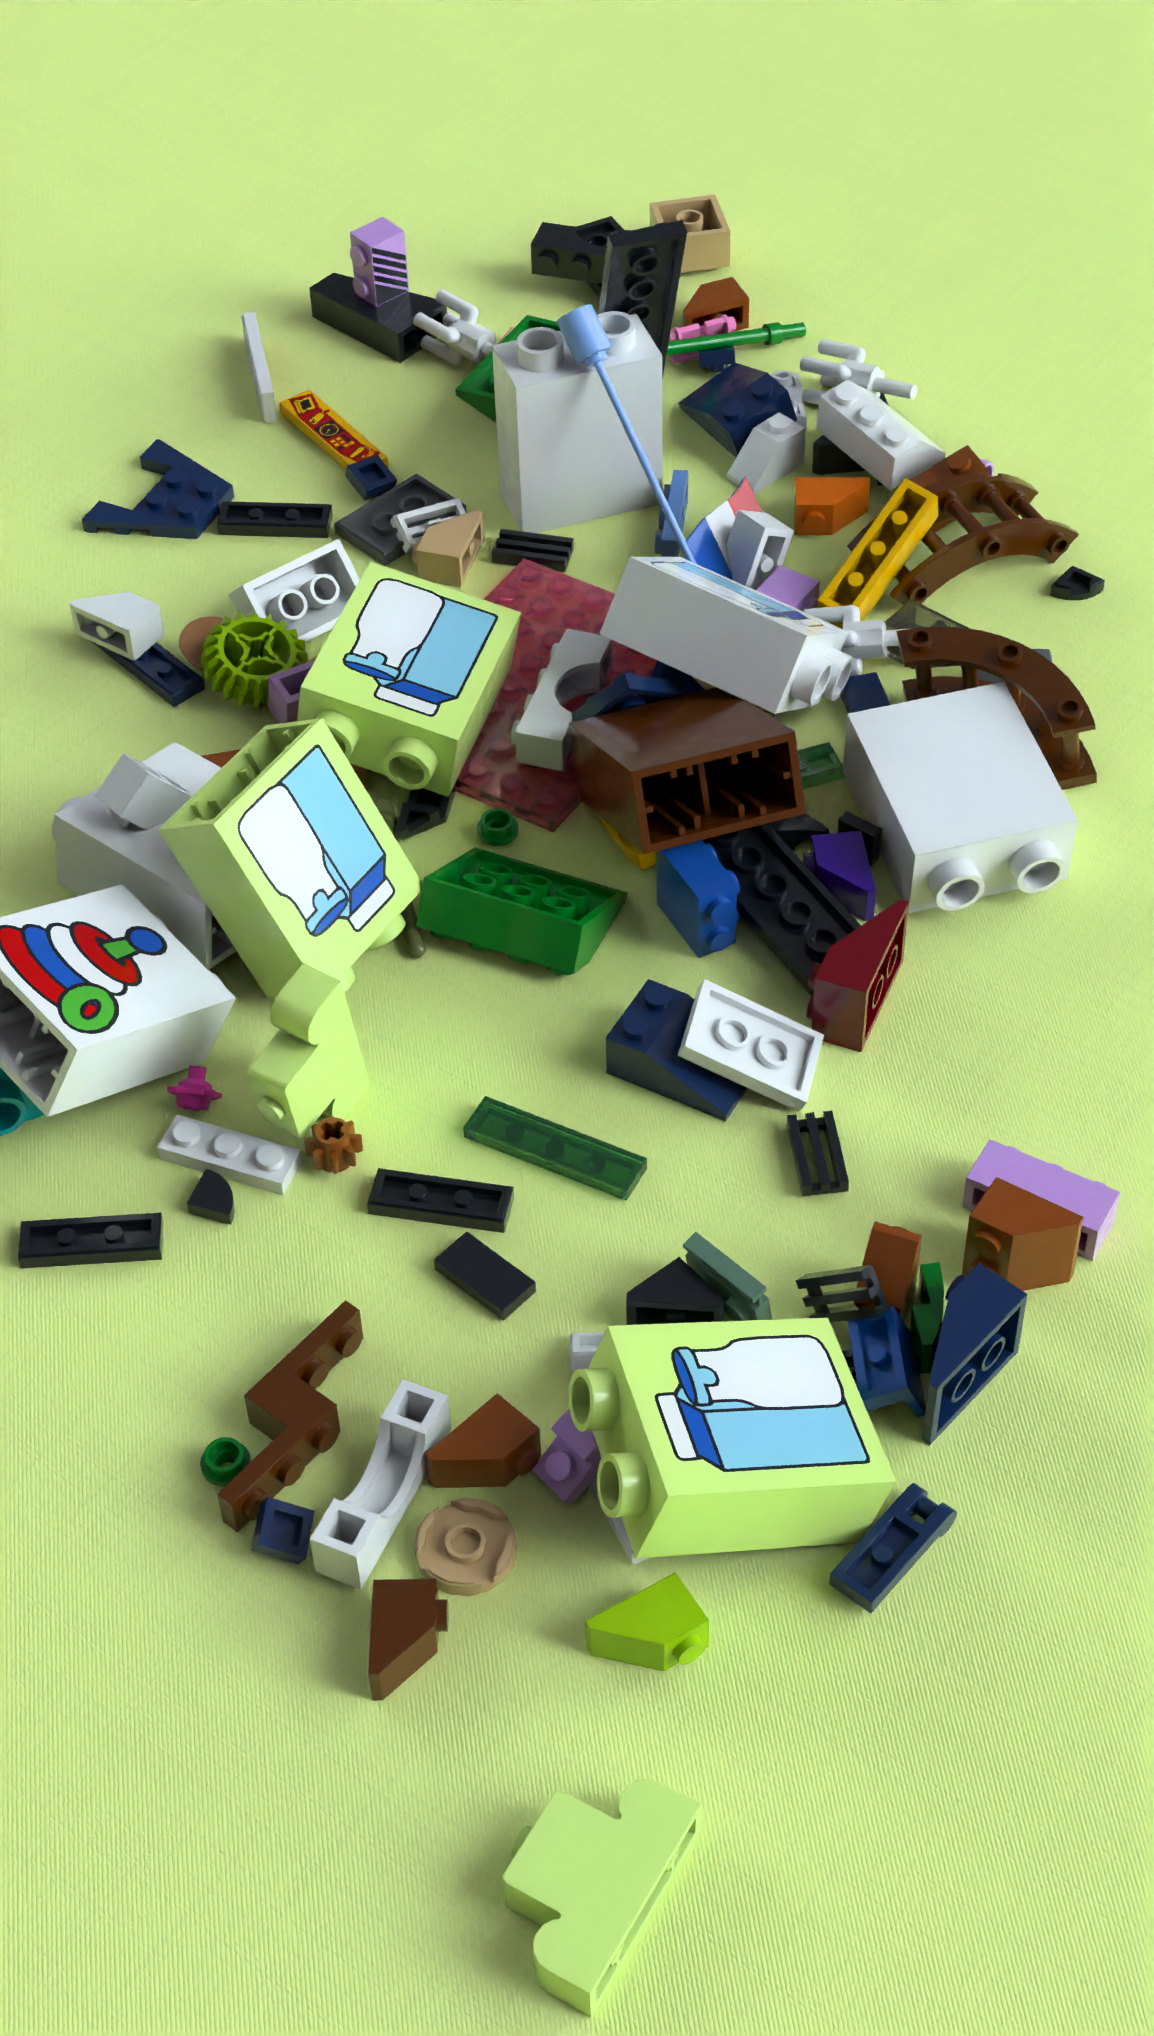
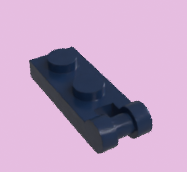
(891, 1548)

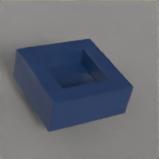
(717, 359)
(370, 477)
(282, 1530)

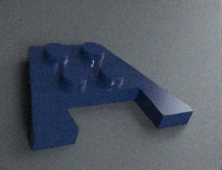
(176, 507)

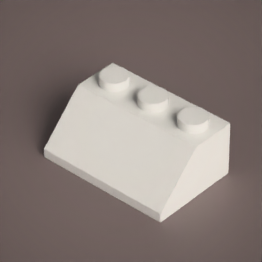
(874, 434)
(303, 592)

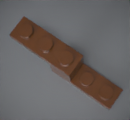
(292, 1415)

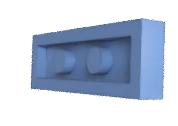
(677, 499)

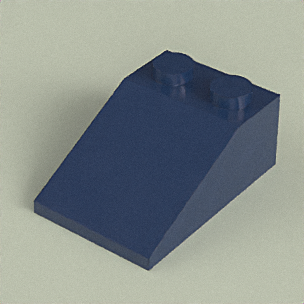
(737, 403)
(646, 1049)
(974, 1344)

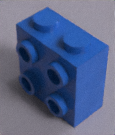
(698, 896)

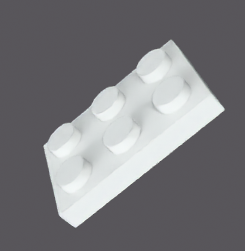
(751, 1045)

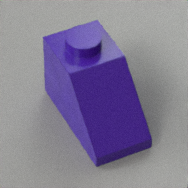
(844, 870)

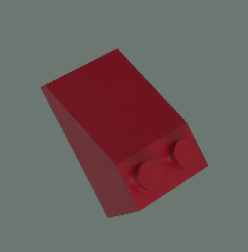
(857, 978)

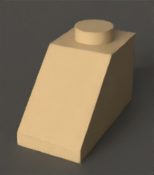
(449, 549)

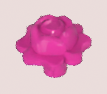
(194, 1091)

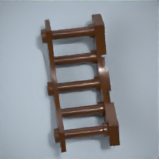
(977, 493)
(1048, 701)

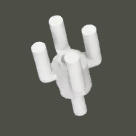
(463, 333)
(852, 369)
(864, 638)

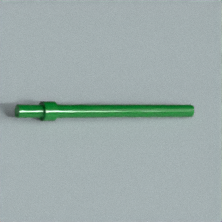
(769, 334)

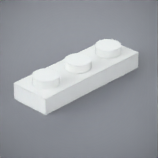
(230, 1154)

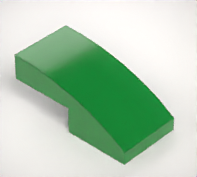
(927, 1317)

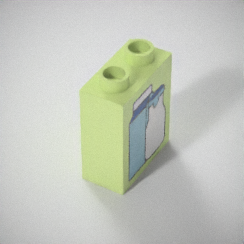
(410, 676)
(293, 856)
(730, 1436)

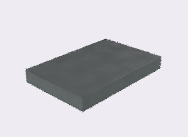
(370, 525)

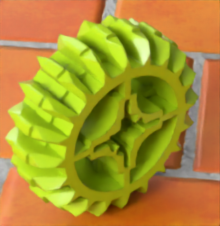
(254, 653)

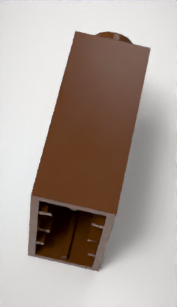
(687, 769)

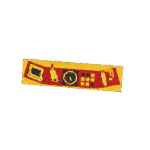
(328, 429)

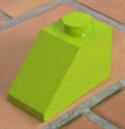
(651, 1628)

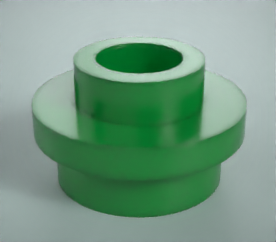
(497, 827)
(220, 1452)

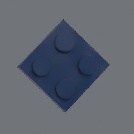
(628, 692)

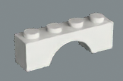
(575, 668)
(361, 1525)

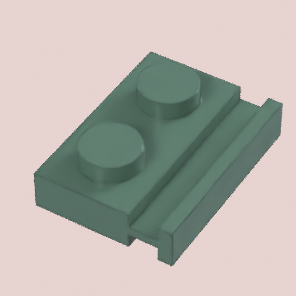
(741, 1291)

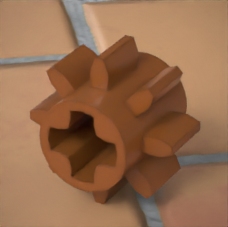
(333, 1145)

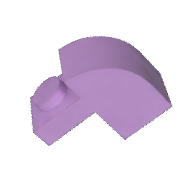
(569, 1460)

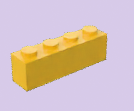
(882, 550)

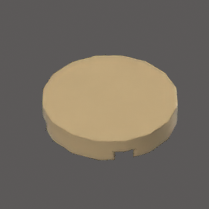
(466, 1547)

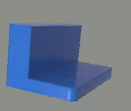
(886, 1362)

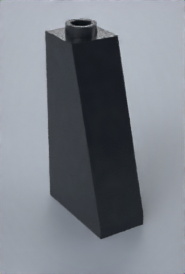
(384, 327)

